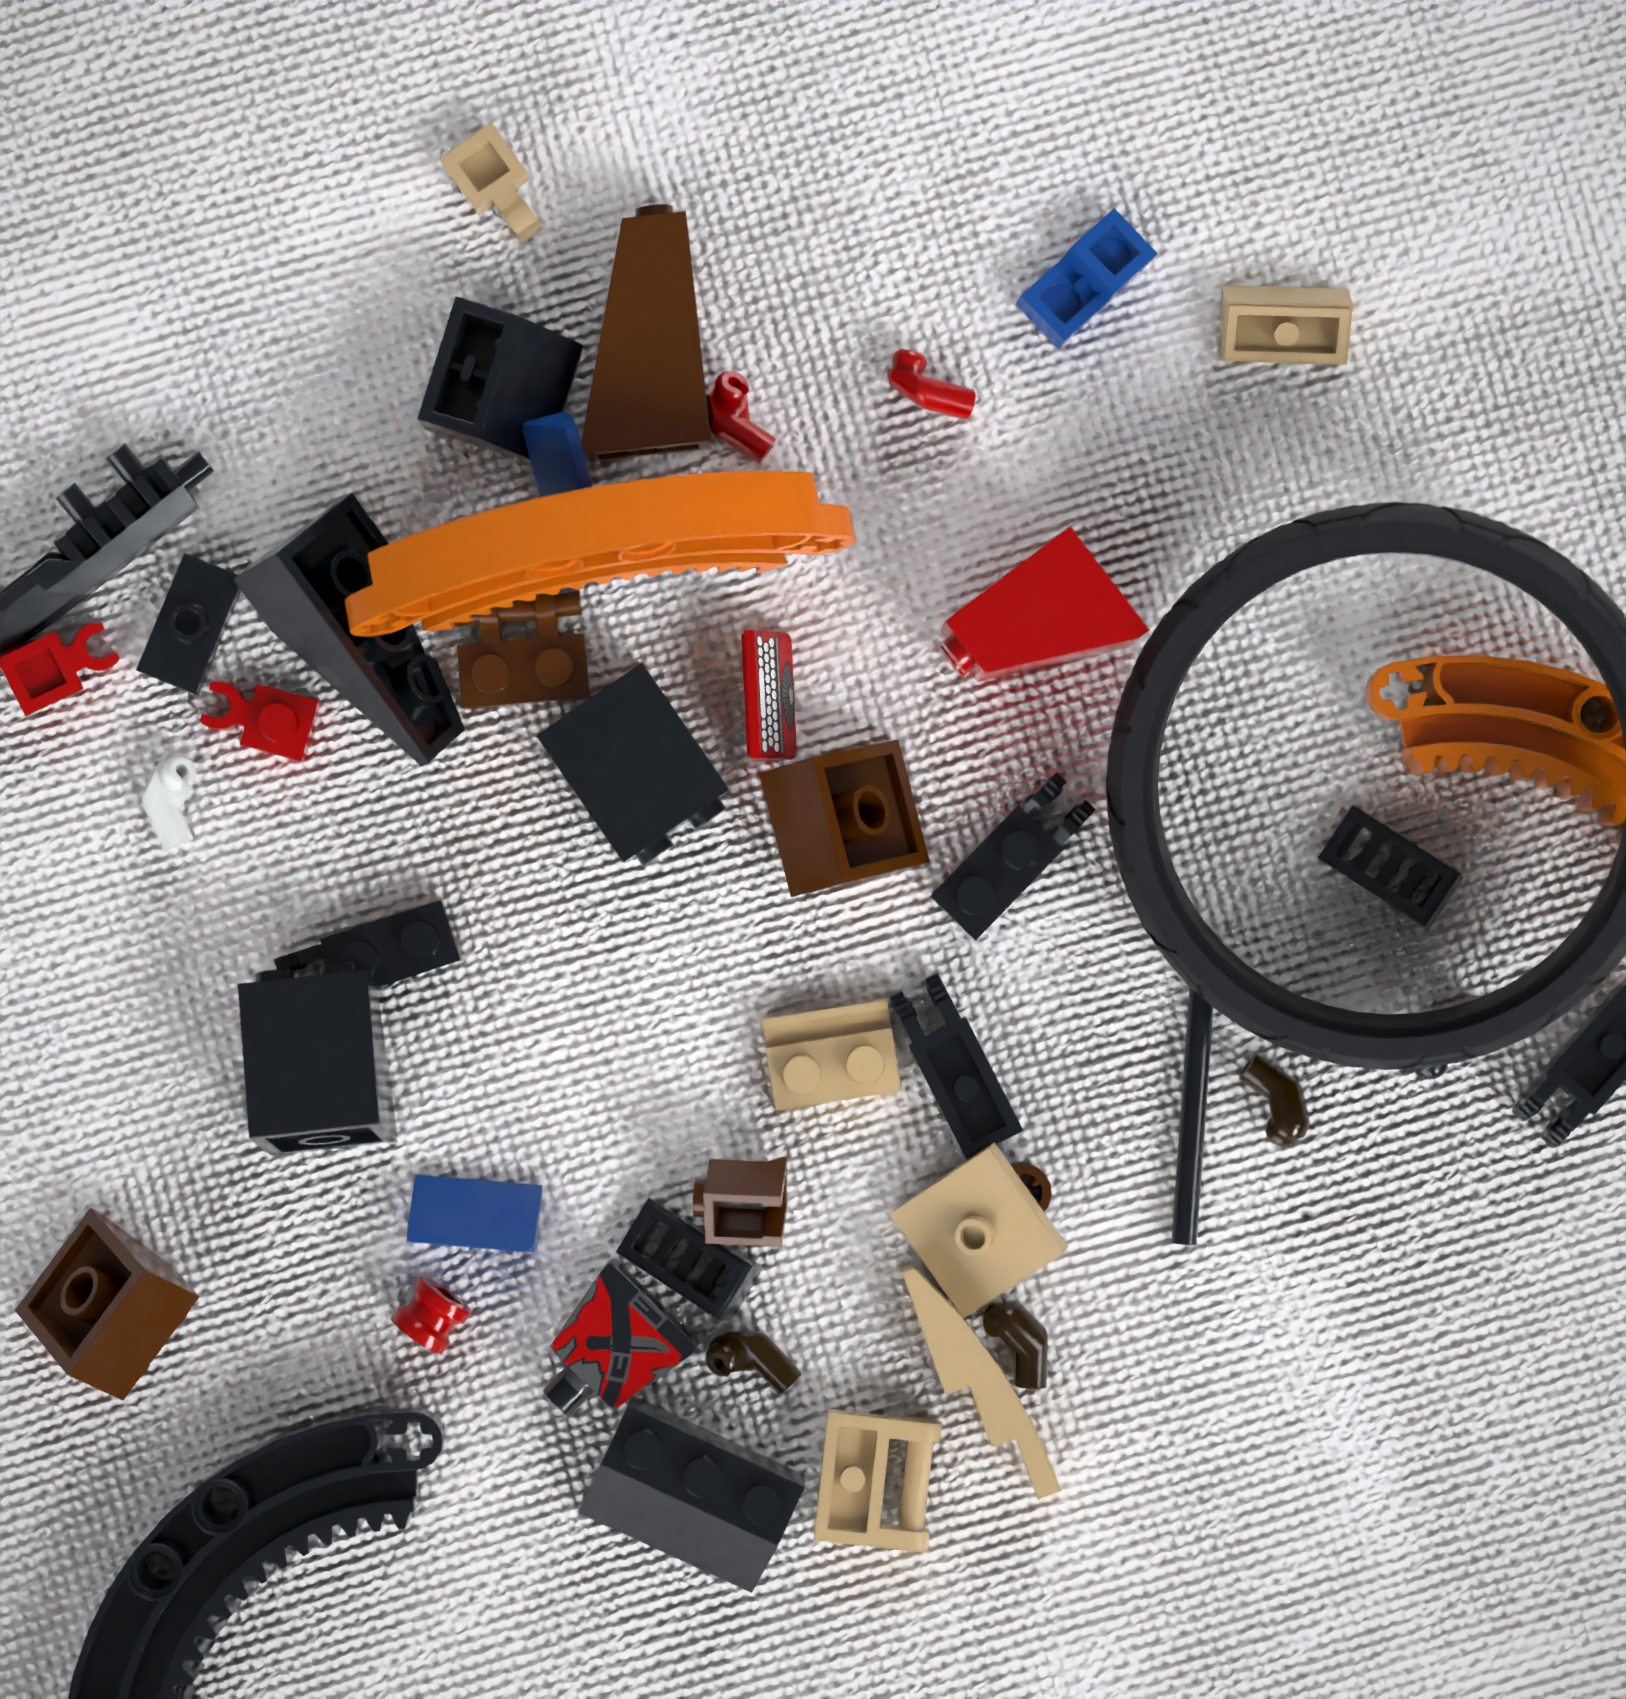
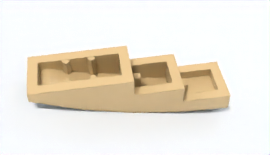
(965, 1362)

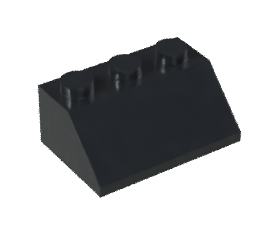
(693, 1494)

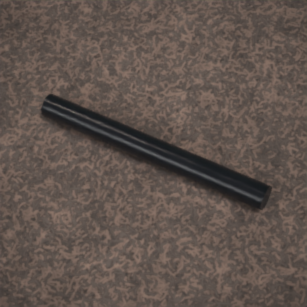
(1192, 1120)

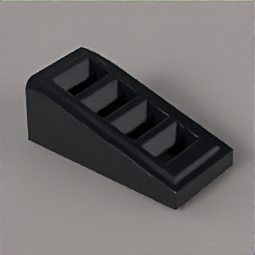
(1437, 897)
(736, 1289)

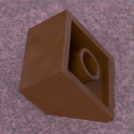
(844, 817)
(106, 1305)

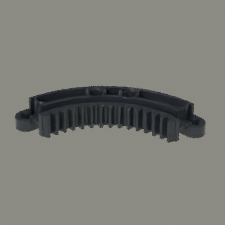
(290, 1493)

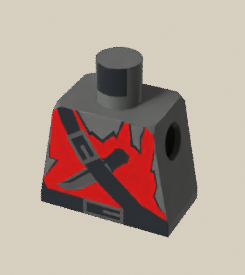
(616, 1342)

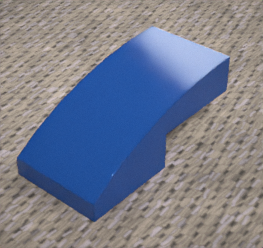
(1086, 278)

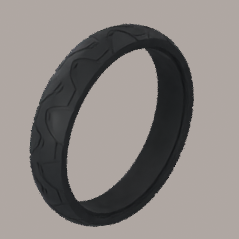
(1138, 833)

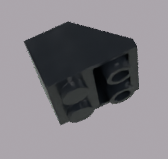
(495, 377)

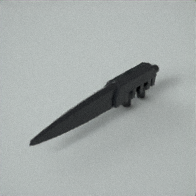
(100, 540)

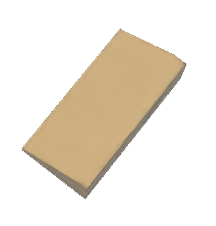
(1285, 324)

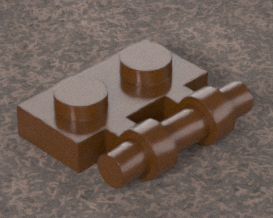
(525, 669)

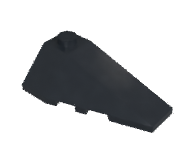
(302, 598)

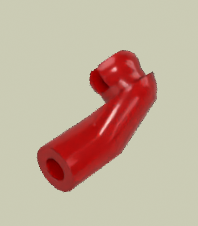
(925, 391)
(731, 420)

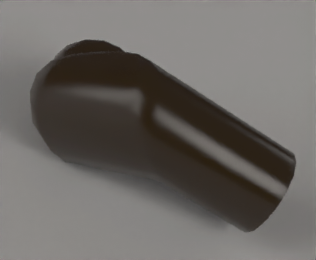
(1023, 1335)

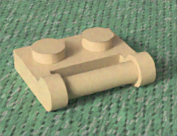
(855, 1480)

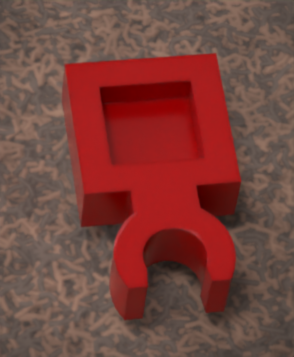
(46, 670)
(271, 722)

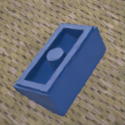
(556, 454)
(475, 1213)

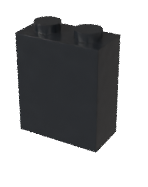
(635, 766)

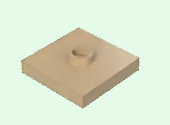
(979, 1230)

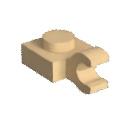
(490, 176)

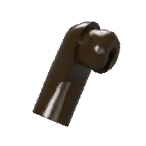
(1285, 1097)
(748, 1352)

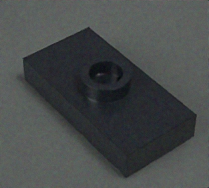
(190, 624)

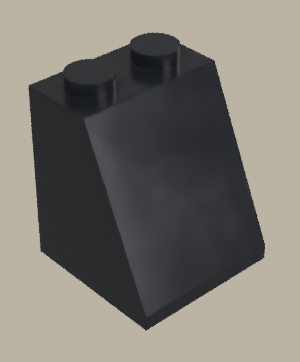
(315, 1061)

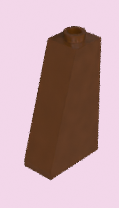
(649, 357)

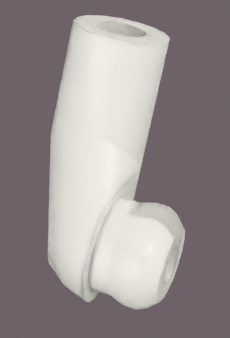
(165, 797)

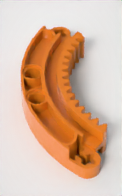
(595, 537)
(1511, 719)

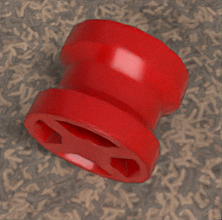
(431, 1315)

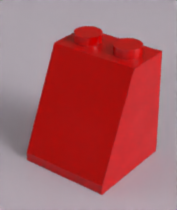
(1042, 615)

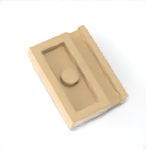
(831, 1054)

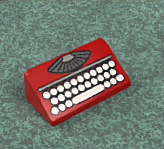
(769, 695)

